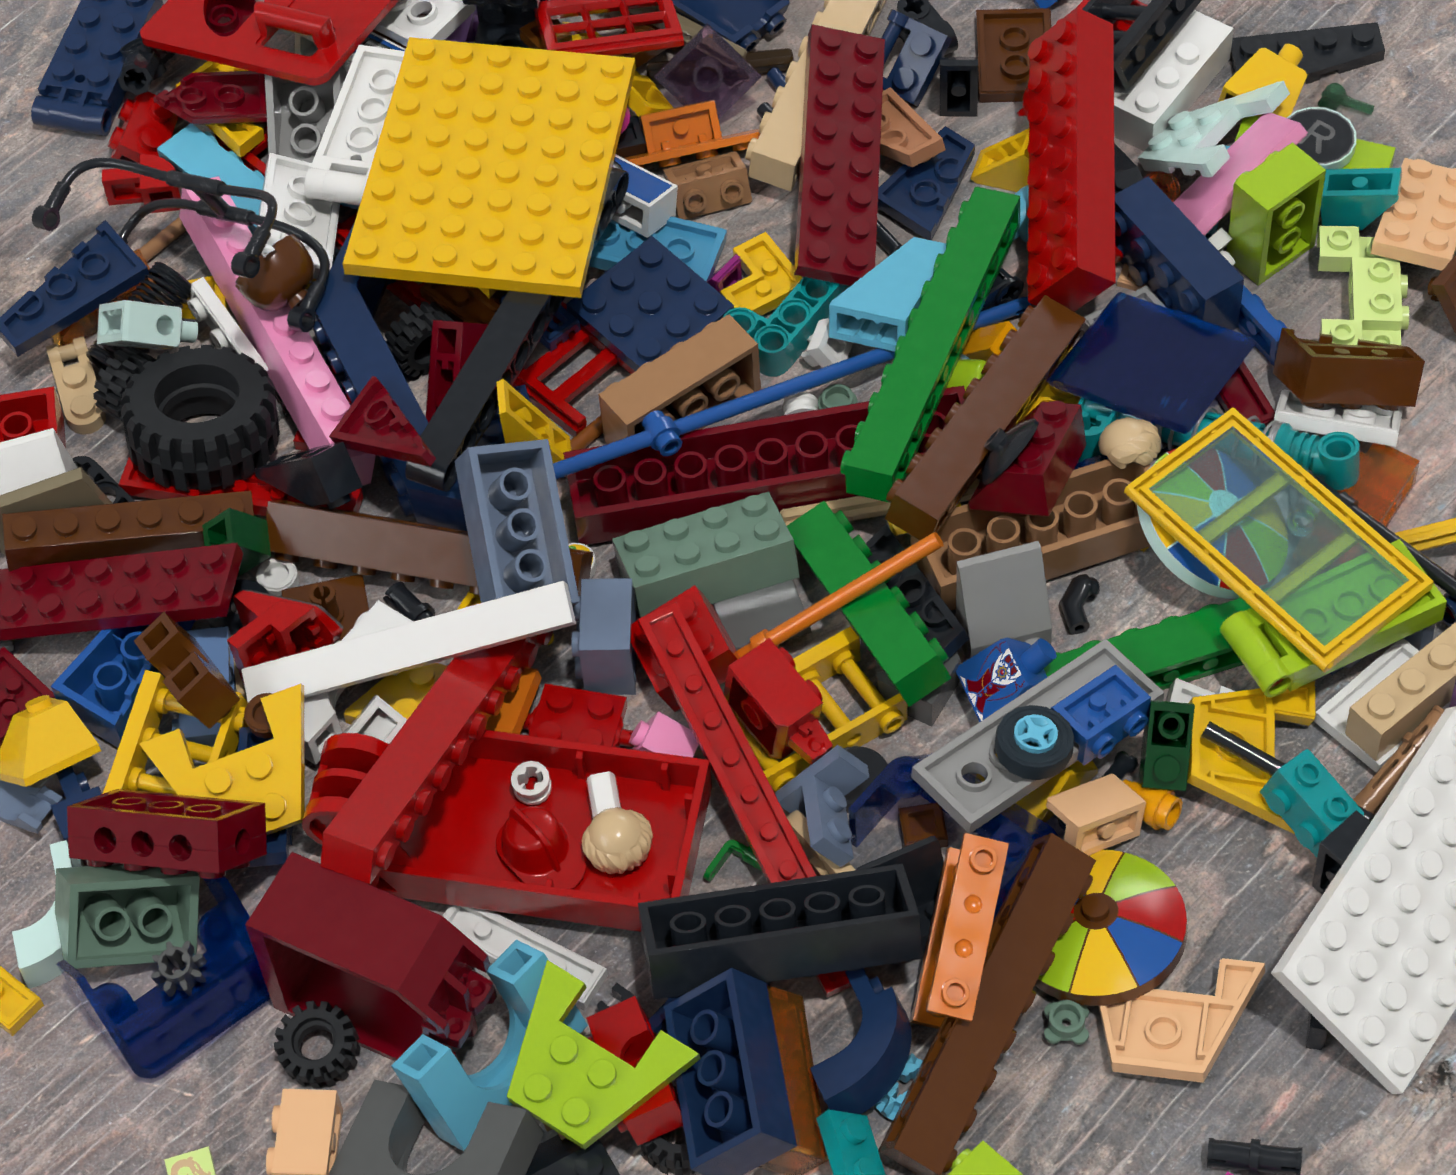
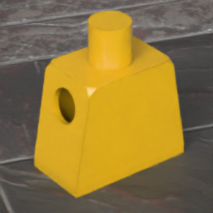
(1268, 68)

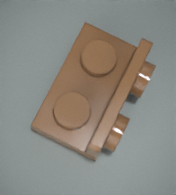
(710, 185)

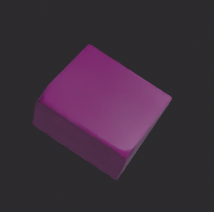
(727, 274)

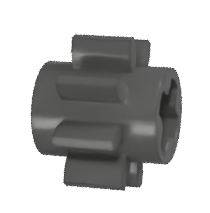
(181, 979)

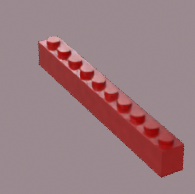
(422, 758)

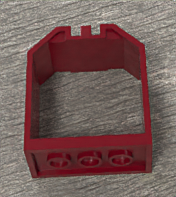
(371, 955)

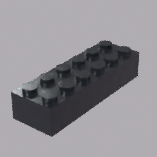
(781, 929)

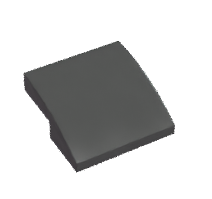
(759, 610)

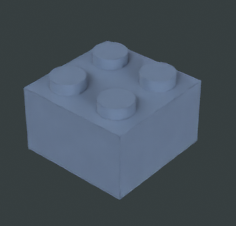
(604, 636)

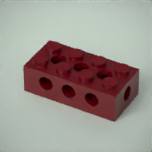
(167, 832)

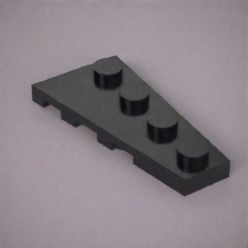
(1322, 48)
(919, 594)

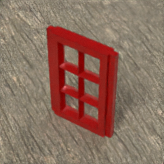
(608, 45)

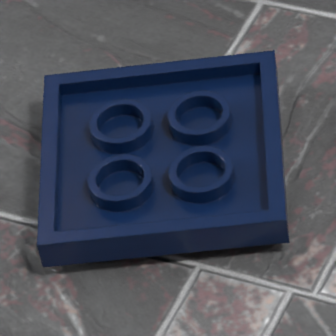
(647, 304)

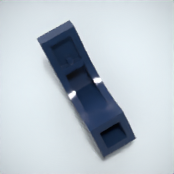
(874, 1058)

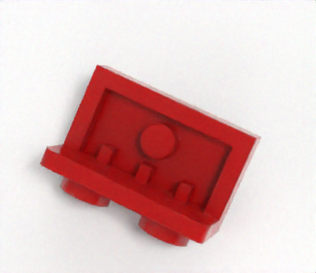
(143, 128)

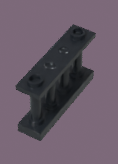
(1146, 36)

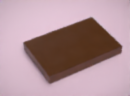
(1003, 50)

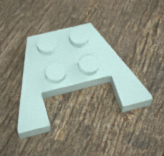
(1193, 135)

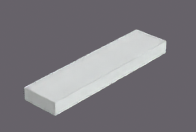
(496, 933)

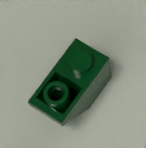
(240, 528)
(1166, 745)

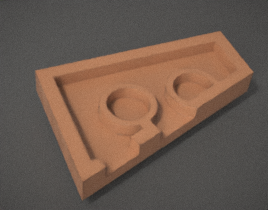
(905, 134)

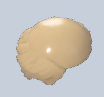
(1130, 441)
(617, 840)

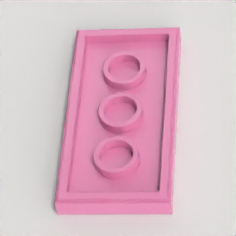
(1212, 197)

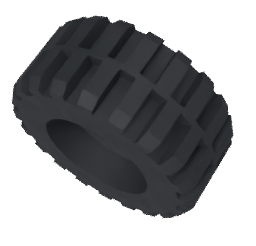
(207, 451)

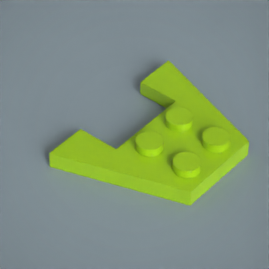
(575, 1081)

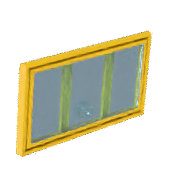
(1279, 539)

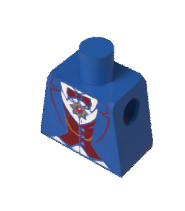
(1003, 673)

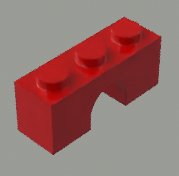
(628, 1034)

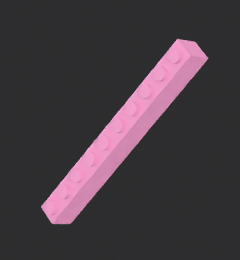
(290, 355)

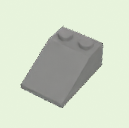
(299, 114)
(1003, 597)

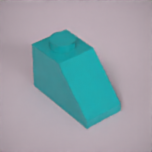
(1358, 195)

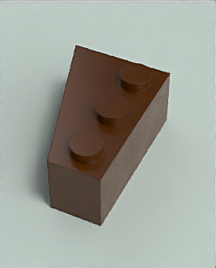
(1348, 374)

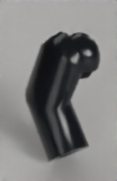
(1079, 590)

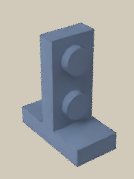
(821, 798)

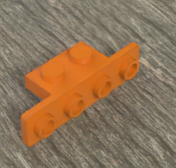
(686, 132)

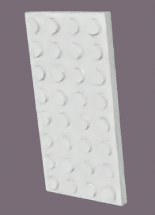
(1383, 936)

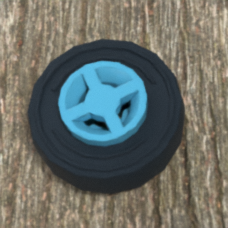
(1049, 739)

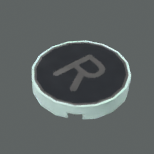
(1329, 136)

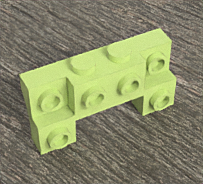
(1373, 288)

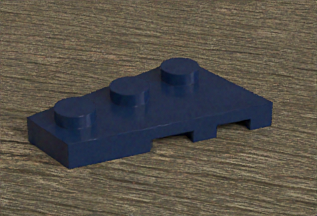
(923, 192)

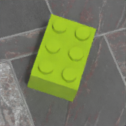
(1275, 213)

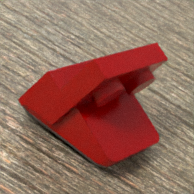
(278, 628)

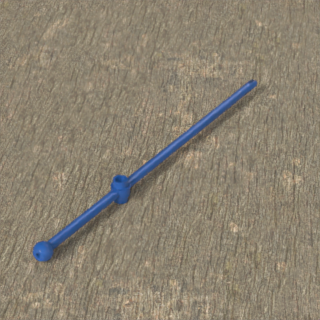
(664, 433)

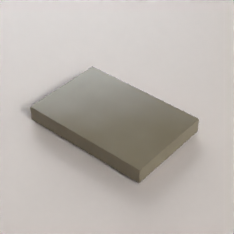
(58, 492)

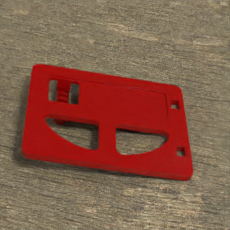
(333, 24)

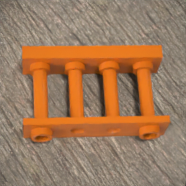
(959, 931)

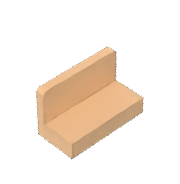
(1099, 813)

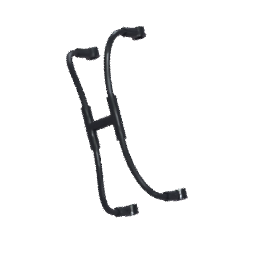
(209, 190)

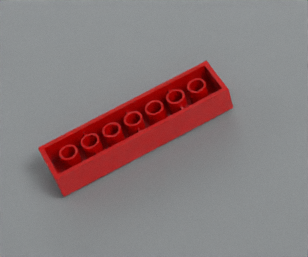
(1071, 161)

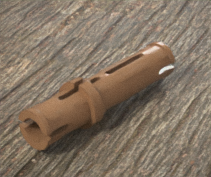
(1385, 779)

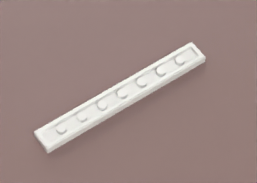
(416, 643)

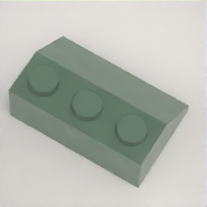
(123, 914)

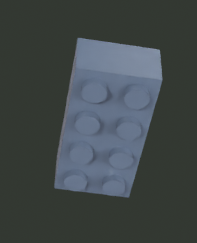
(514, 519)

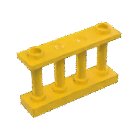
(834, 656)
(143, 722)

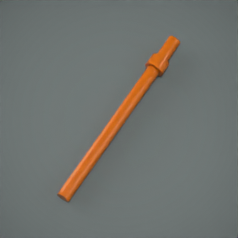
(846, 593)

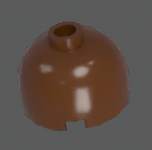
(281, 276)

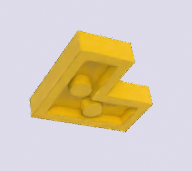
(768, 278)

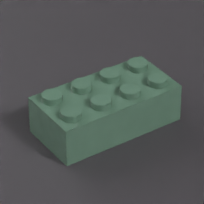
(718, 550)

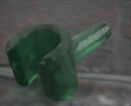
(1336, 95)

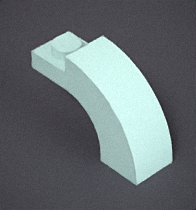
(39, 945)

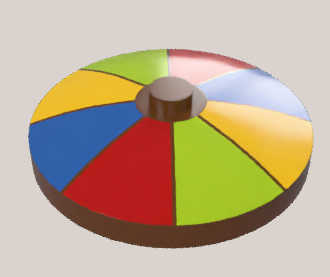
(1122, 934)

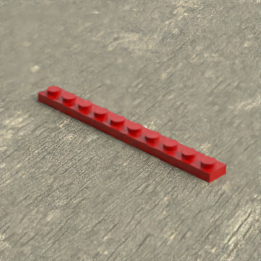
(729, 755)

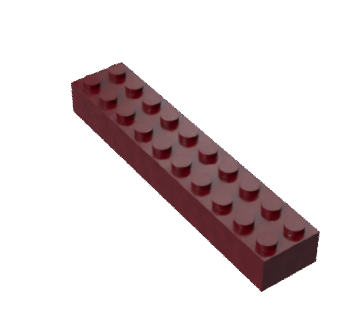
(784, 455)

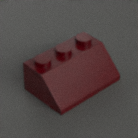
(1042, 468)

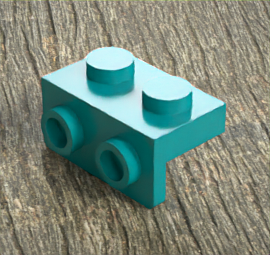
(1308, 799)
(849, 1143)

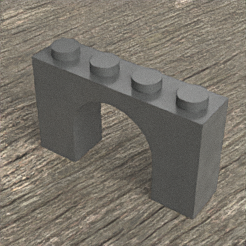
(392, 1120)

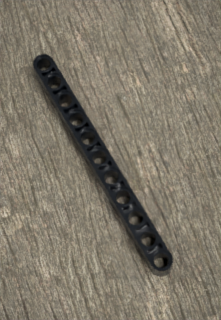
(497, 356)

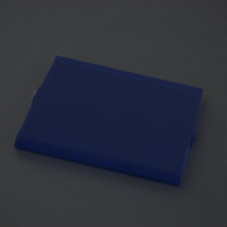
(1152, 362)

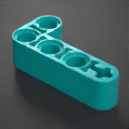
(786, 331)

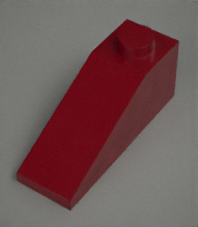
(450, 349)

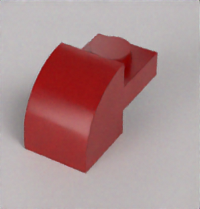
(129, 187)

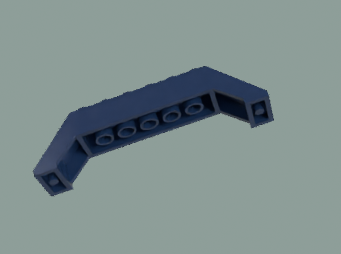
(356, 353)

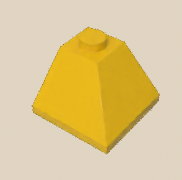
(44, 741)

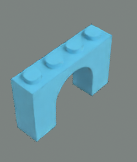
(436, 1078)

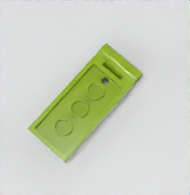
(1281, 666)

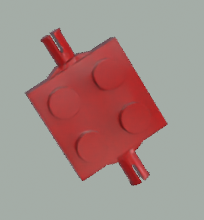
(579, 717)

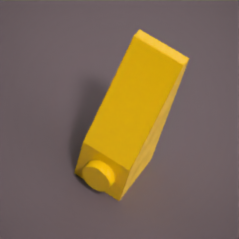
(525, 422)

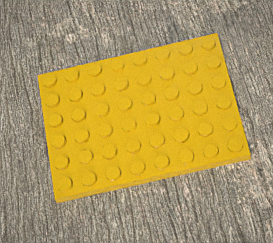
(491, 167)

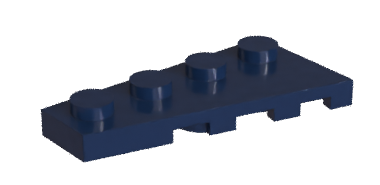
(89, 278)

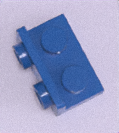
(1105, 713)

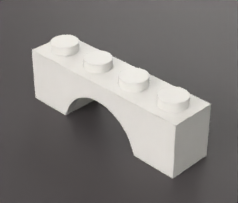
(319, 710)

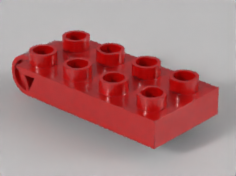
(454, 845)

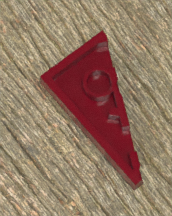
(380, 428)

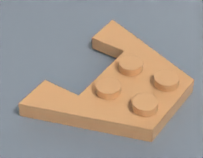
(1179, 1031)

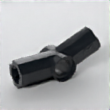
(141, 66)

